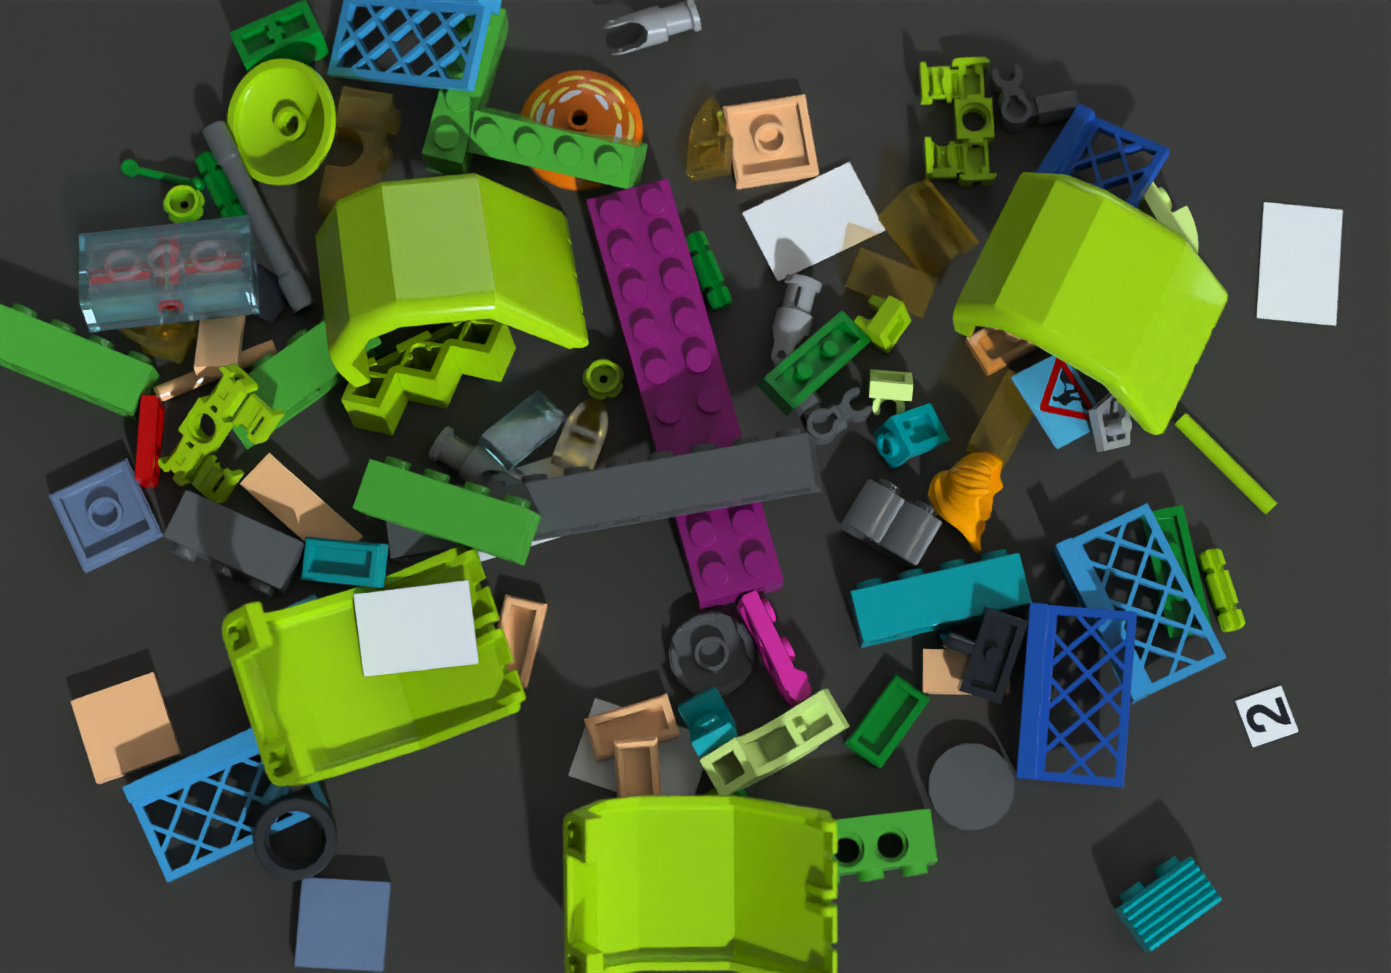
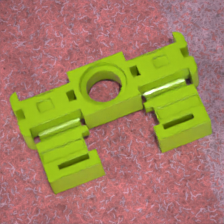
(967, 89)
(228, 407)

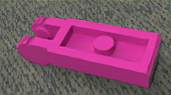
(774, 651)

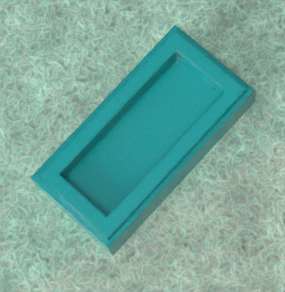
(344, 562)

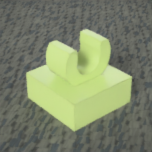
(890, 386)

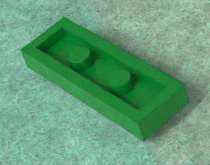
(814, 363)
(1176, 531)

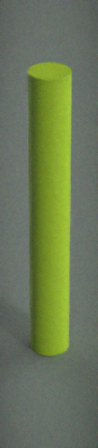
(1225, 463)

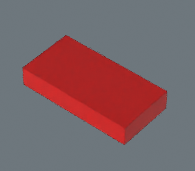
(149, 441)

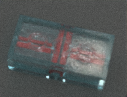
(168, 273)

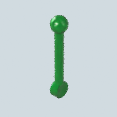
(131, 169)

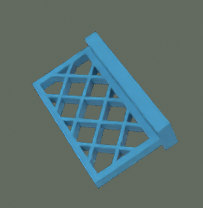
(348, 37)
(1091, 594)
(197, 768)

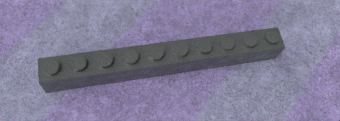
(648, 489)

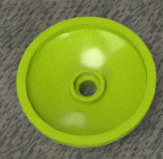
(265, 119)

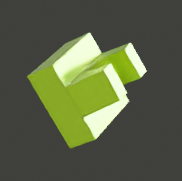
(887, 323)

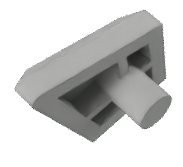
(1109, 424)

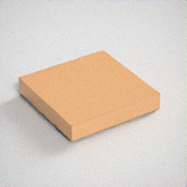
(771, 141)
(126, 728)

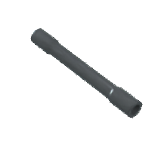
(289, 277)

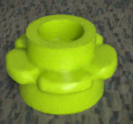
(181, 194)
(600, 368)

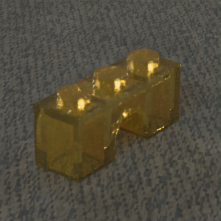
(369, 121)

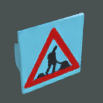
(1056, 399)

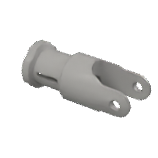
(658, 24)
(793, 319)
(471, 462)

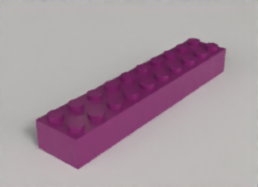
(680, 380)

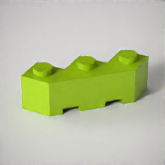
(428, 371)

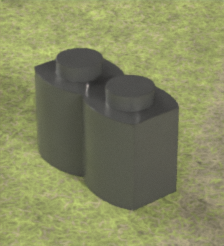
(891, 523)

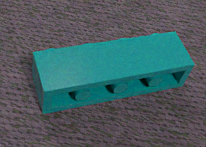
(938, 599)

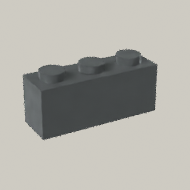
(234, 544)

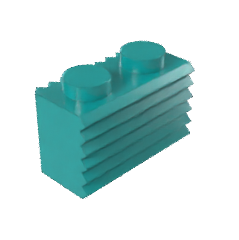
(1166, 903)

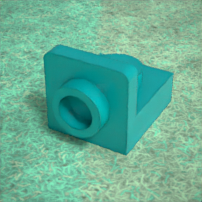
(910, 435)
(708, 721)

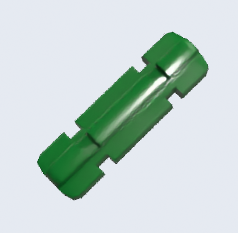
(219, 186)
(708, 271)

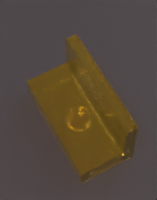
(927, 228)
(1002, 422)

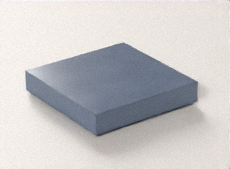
(106, 515)
(343, 924)

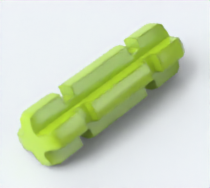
(1221, 590)

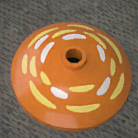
(586, 93)

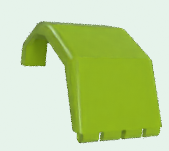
(444, 256)
(1096, 291)
(318, 710)
(699, 886)

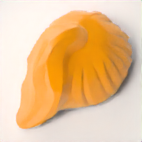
(966, 494)

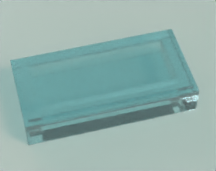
(523, 430)

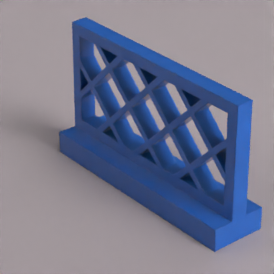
(1076, 141)
(1038, 690)

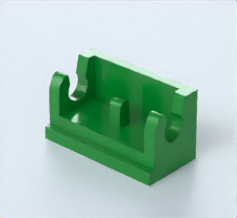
(284, 35)

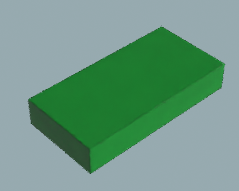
(887, 721)

